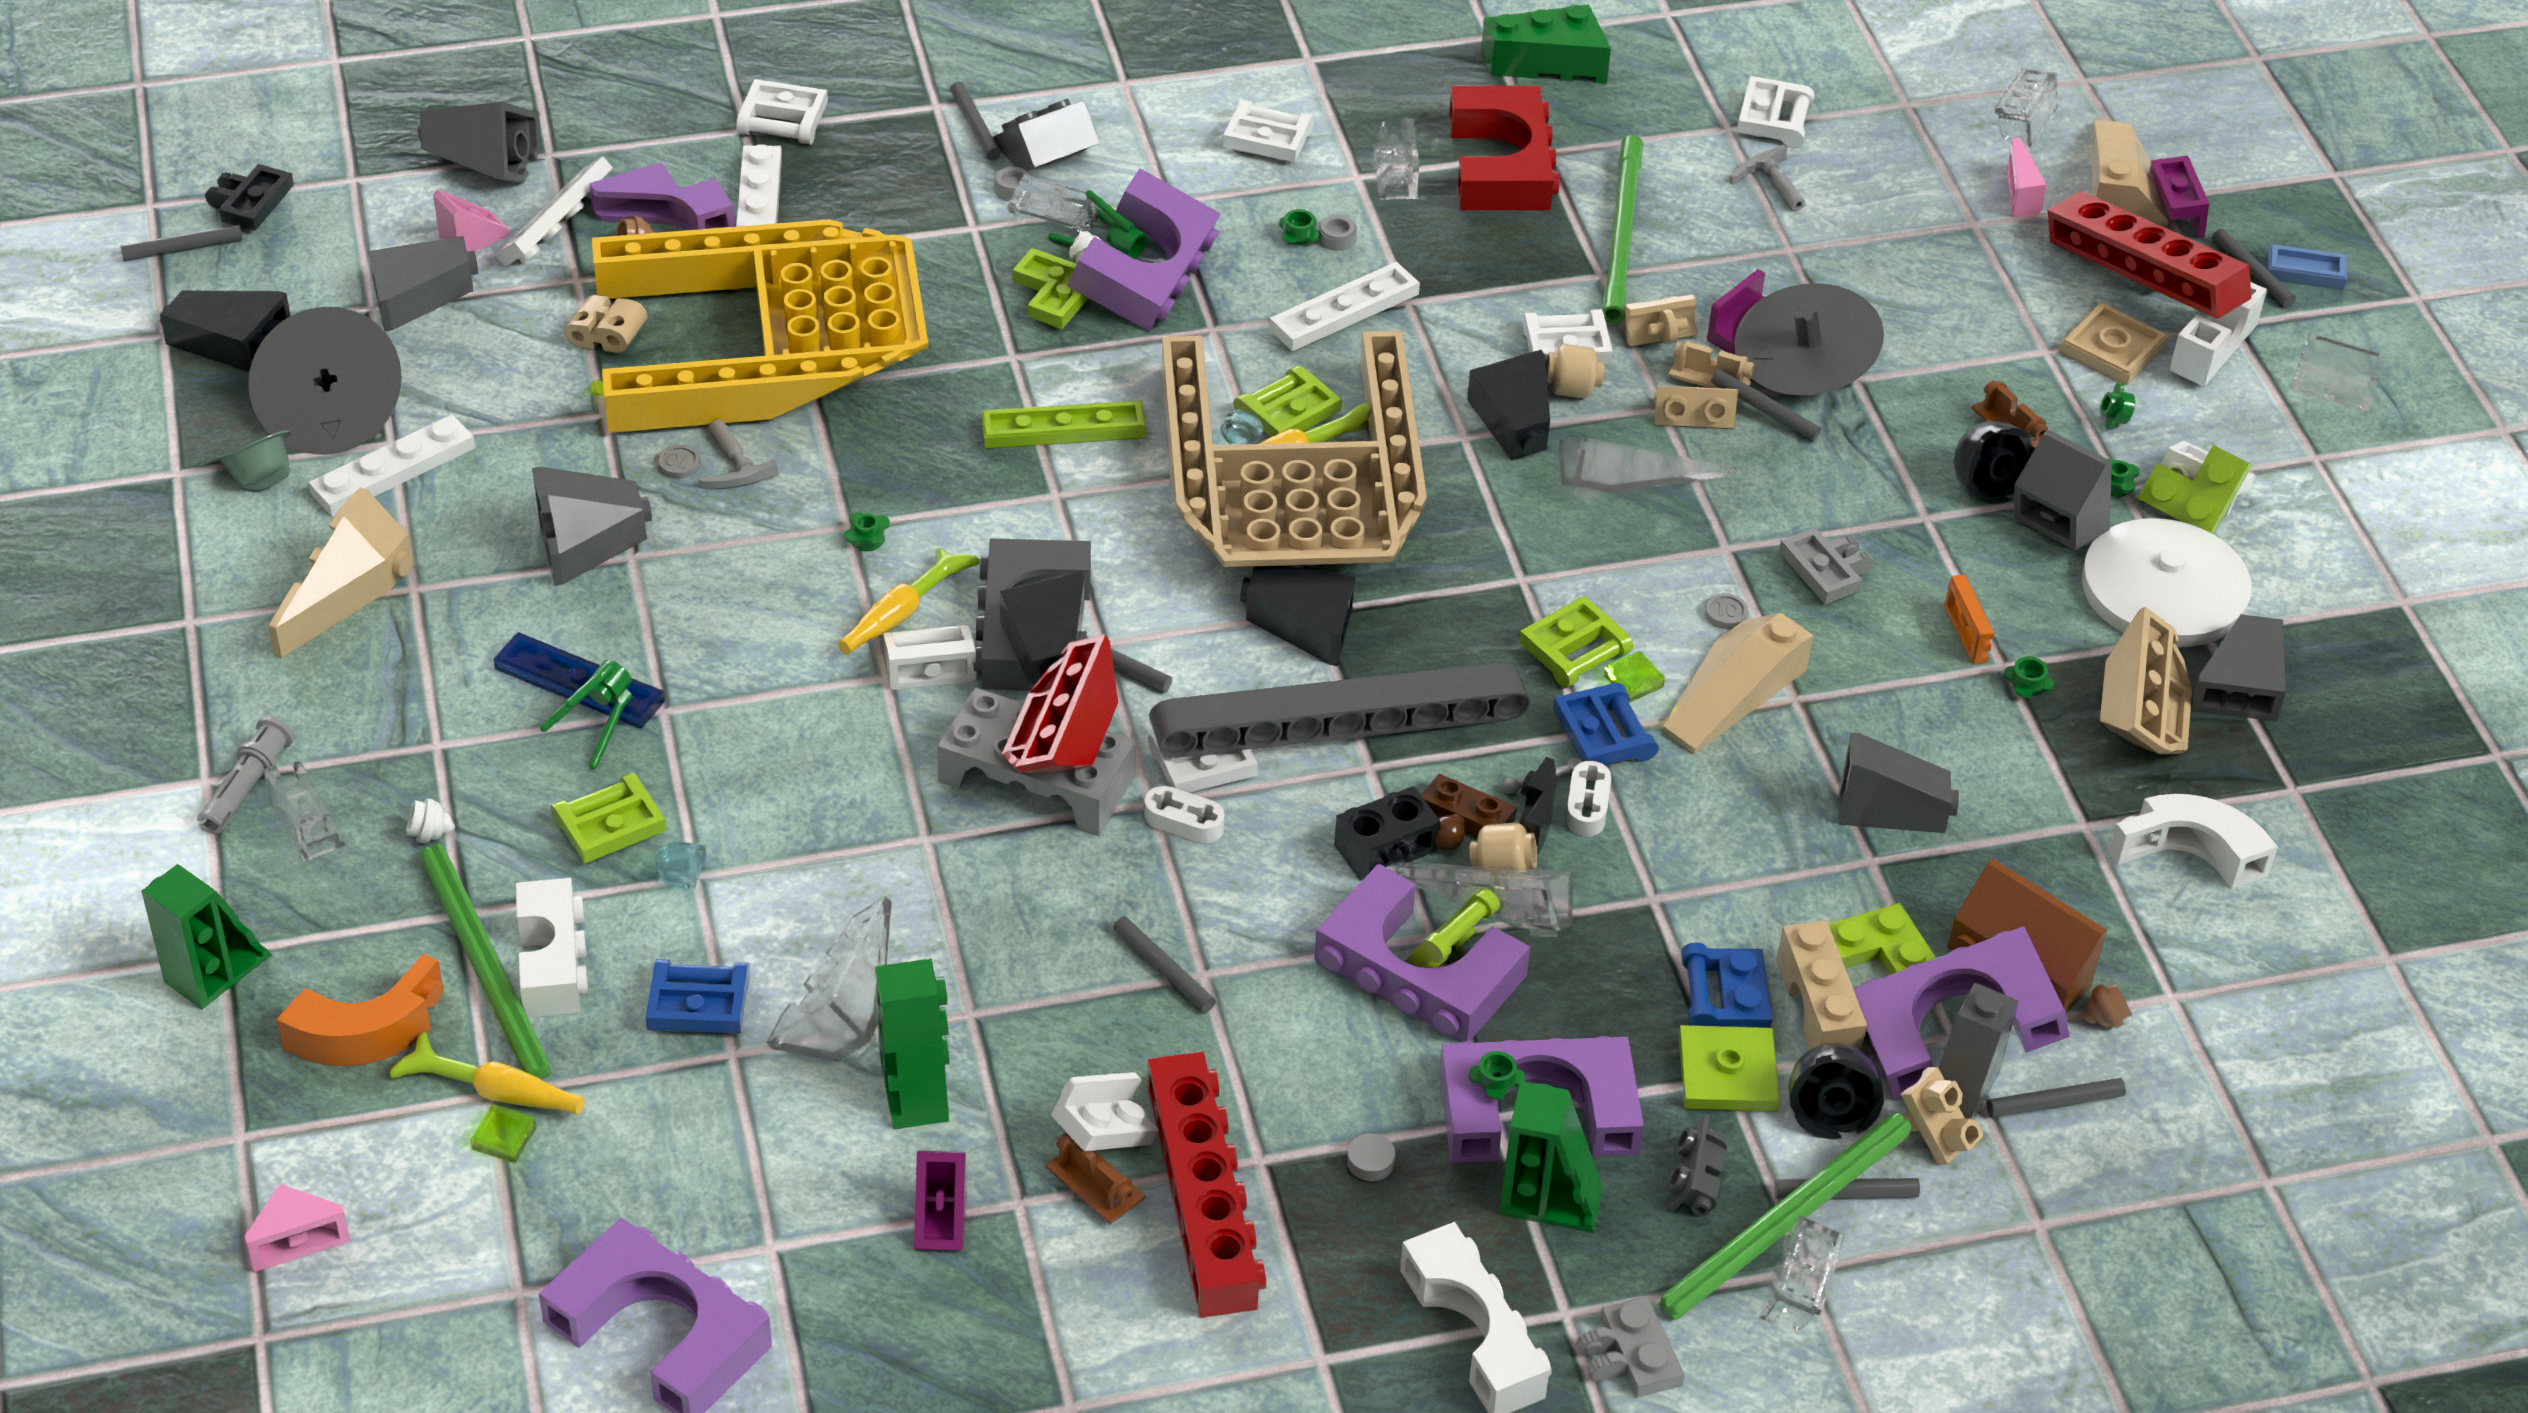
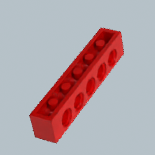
(2150, 254)
(1203, 1185)

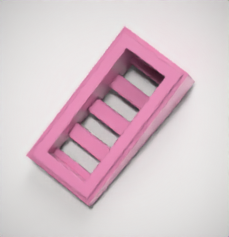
(2024, 181)

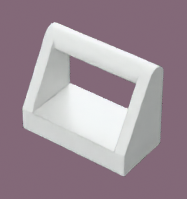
(930, 657)

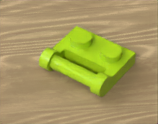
(1291, 402)
(1570, 630)
(609, 818)
(1455, 930)

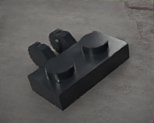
(249, 198)

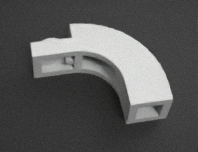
(2201, 827)

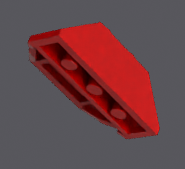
(1066, 711)

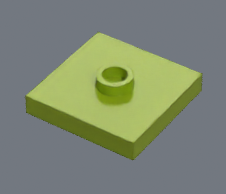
(1728, 1068)

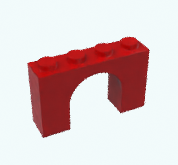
(1514, 116)

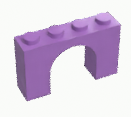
(1140, 288)
(1450, 997)
(1900, 1001)
(1592, 1069)
(633, 1267)

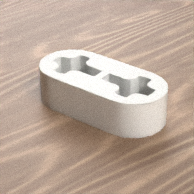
(1582, 797)
(1184, 814)

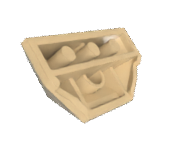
(2148, 687)

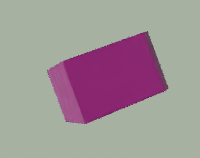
(940, 1200)

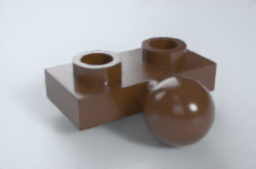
(1462, 810)

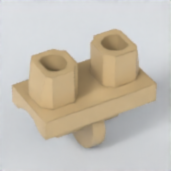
(1660, 320)
(1936, 1114)

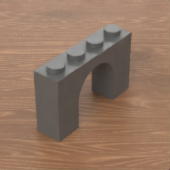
(1013, 565)

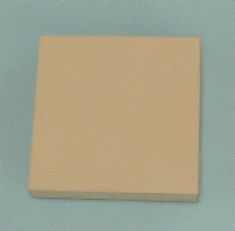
(2113, 343)

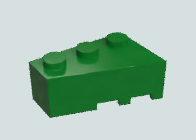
(1547, 42)
(198, 937)
(912, 1042)
(1549, 1162)

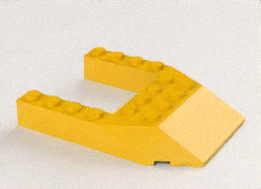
(828, 314)

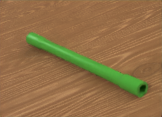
(1615, 292)

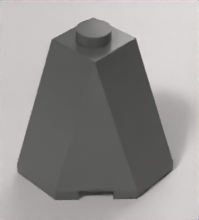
(484, 137)
(587, 519)

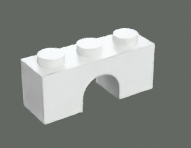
(2211, 341)
(551, 975)

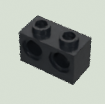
(1386, 831)

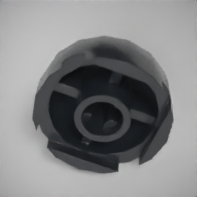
(1992, 459)
(1835, 1090)

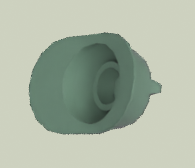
(258, 463)

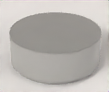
(1007, 181)
(1337, 232)
(1371, 1157)

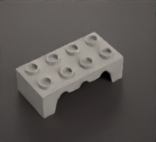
(980, 737)

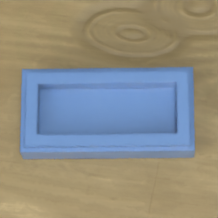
(2307, 266)

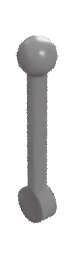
(1511, 785)

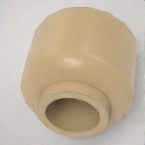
(1573, 371)
(1504, 847)

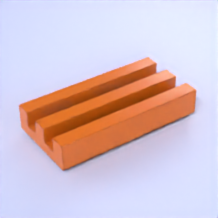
(1968, 619)

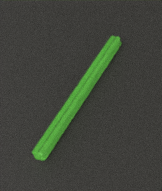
(485, 962)
(1783, 1216)

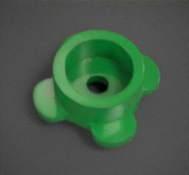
(1299, 227)
(2117, 406)
(2122, 478)
(866, 531)
(2029, 676)
(1496, 1064)

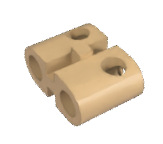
(606, 323)

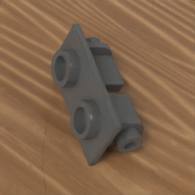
(1698, 1152)

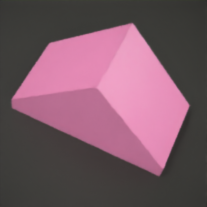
(462, 218)
(294, 1227)

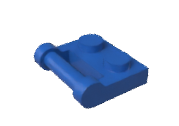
(1593, 730)
(1741, 986)
(697, 997)

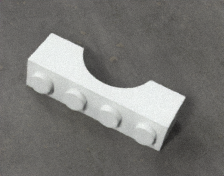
(1448, 1274)

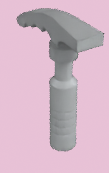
(1768, 162)
(747, 471)

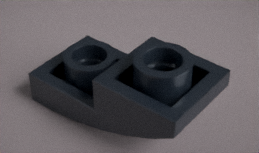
(1539, 793)

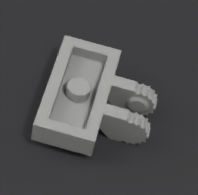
(1825, 566)
(1639, 1347)

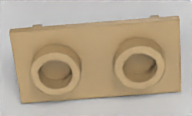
(1696, 366)
(1695, 406)

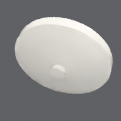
(2172, 571)

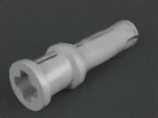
(252, 757)

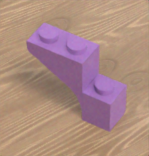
(658, 200)

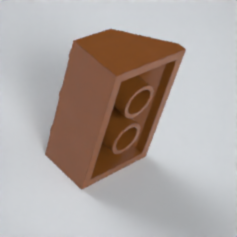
(2061, 935)

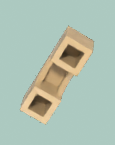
(1815, 969)

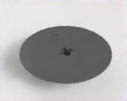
(1830, 319)
(352, 376)

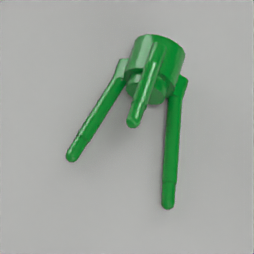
(1120, 236)
(604, 686)

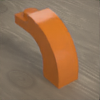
(362, 1031)

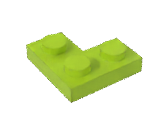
(1049, 275)
(2203, 499)
(1881, 935)

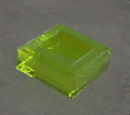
(1636, 674)
(503, 1133)

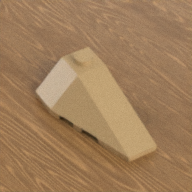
(2123, 171)
(353, 569)
(1738, 677)

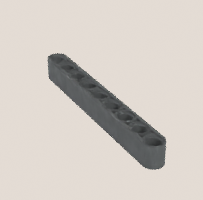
(1338, 709)

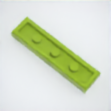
(1063, 424)

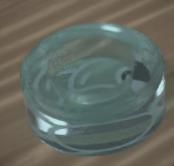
(1241, 428)

